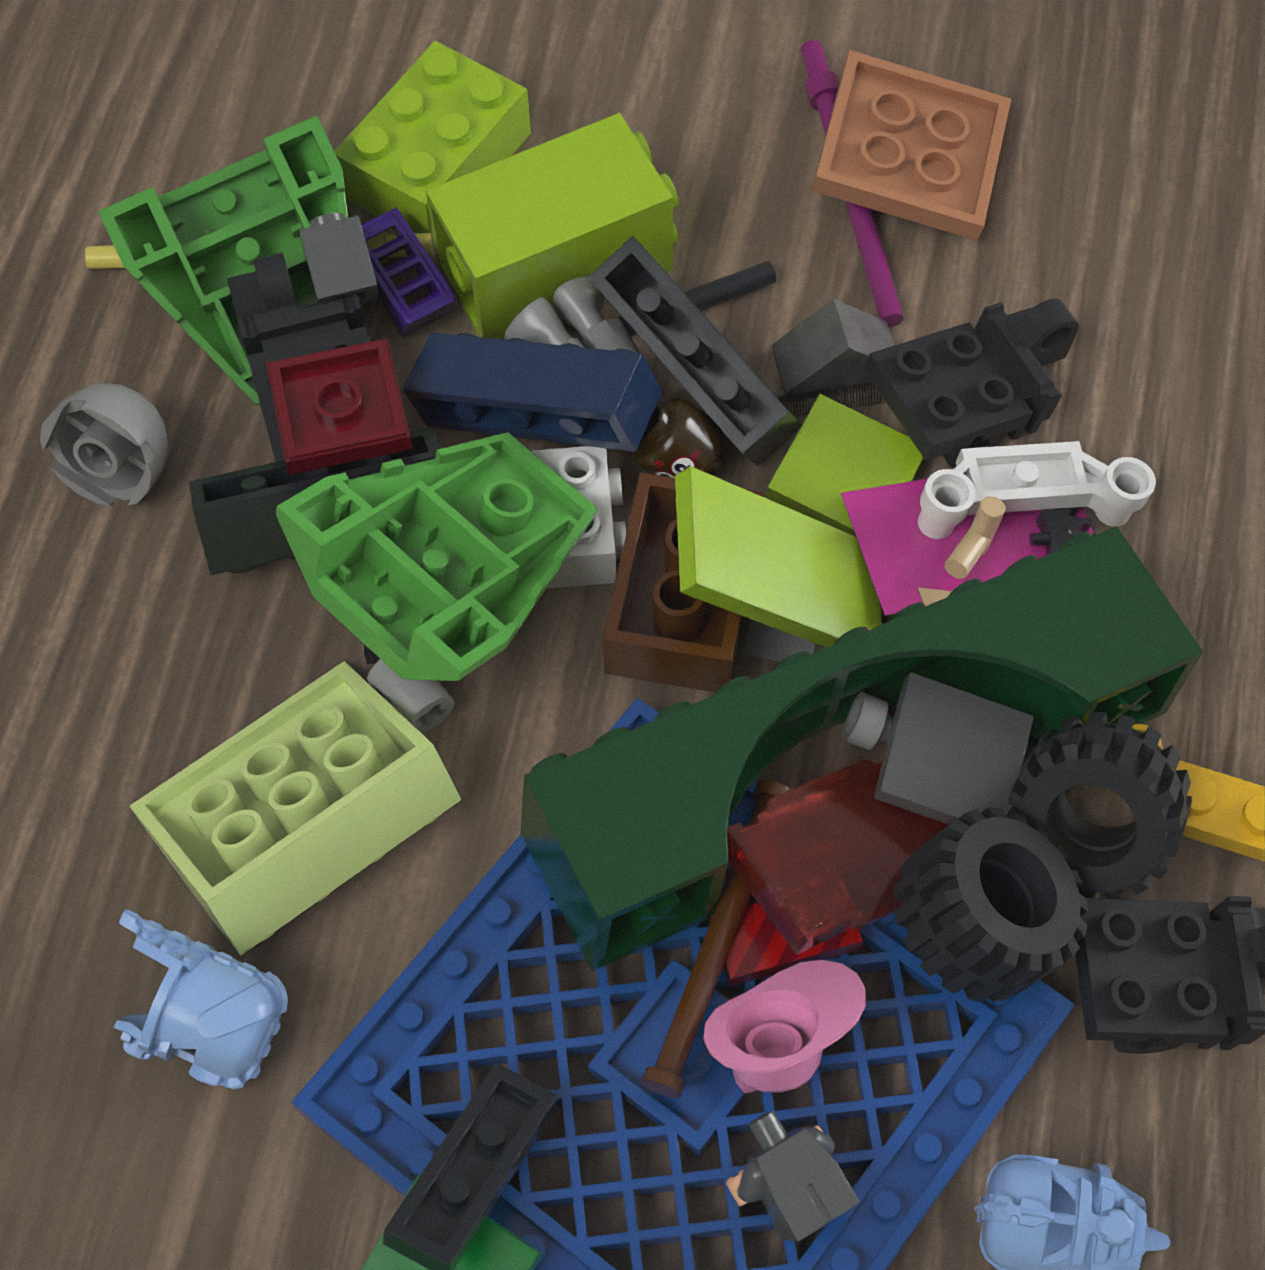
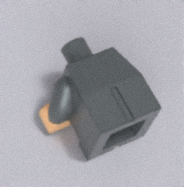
(793, 1178)

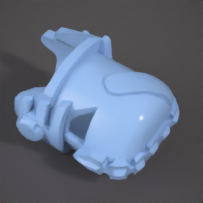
(203, 1005)
(1062, 1218)

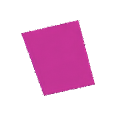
(906, 559)

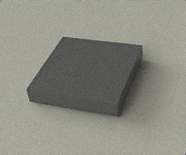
(951, 751)

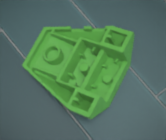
(216, 226)
(437, 553)

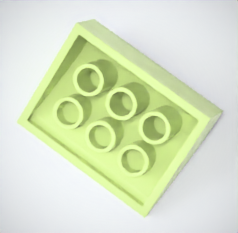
(296, 805)

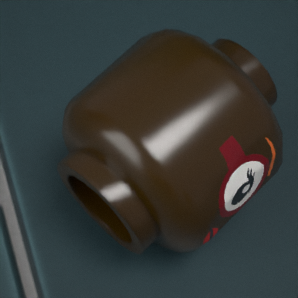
(678, 439)

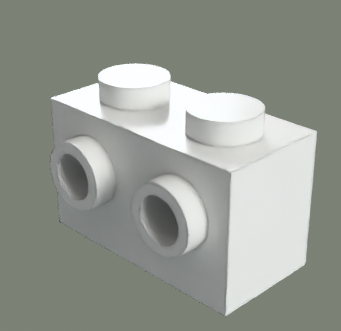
(602, 542)

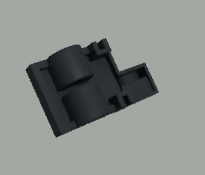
(280, 330)
(975, 383)
(1172, 973)

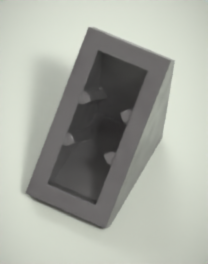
(829, 348)

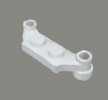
(1033, 480)

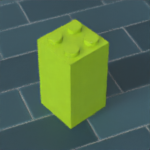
(548, 219)

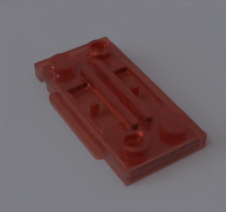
(827, 855)

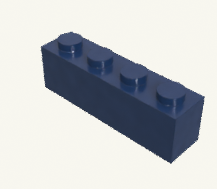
(534, 390)

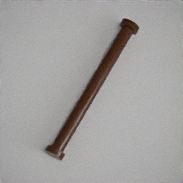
(673, 1056)

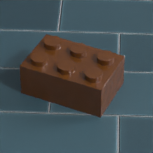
(650, 624)

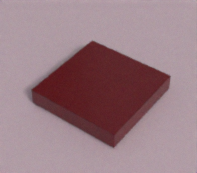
(338, 406)

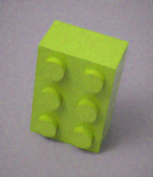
(430, 129)

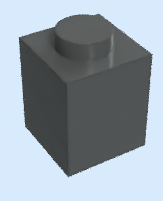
(338, 258)

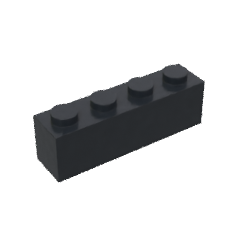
(695, 351)
(239, 507)

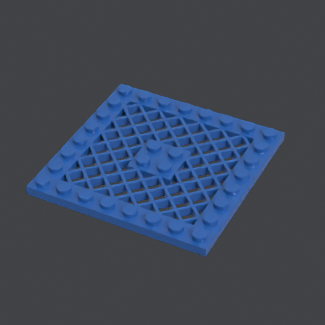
(359, 1109)

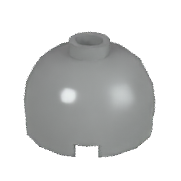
(107, 443)

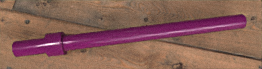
(822, 91)

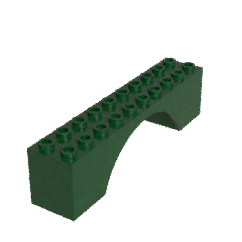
(642, 816)

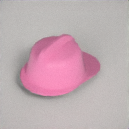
(783, 1024)

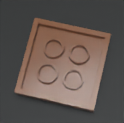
(912, 145)

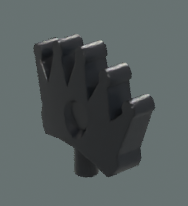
(1058, 527)

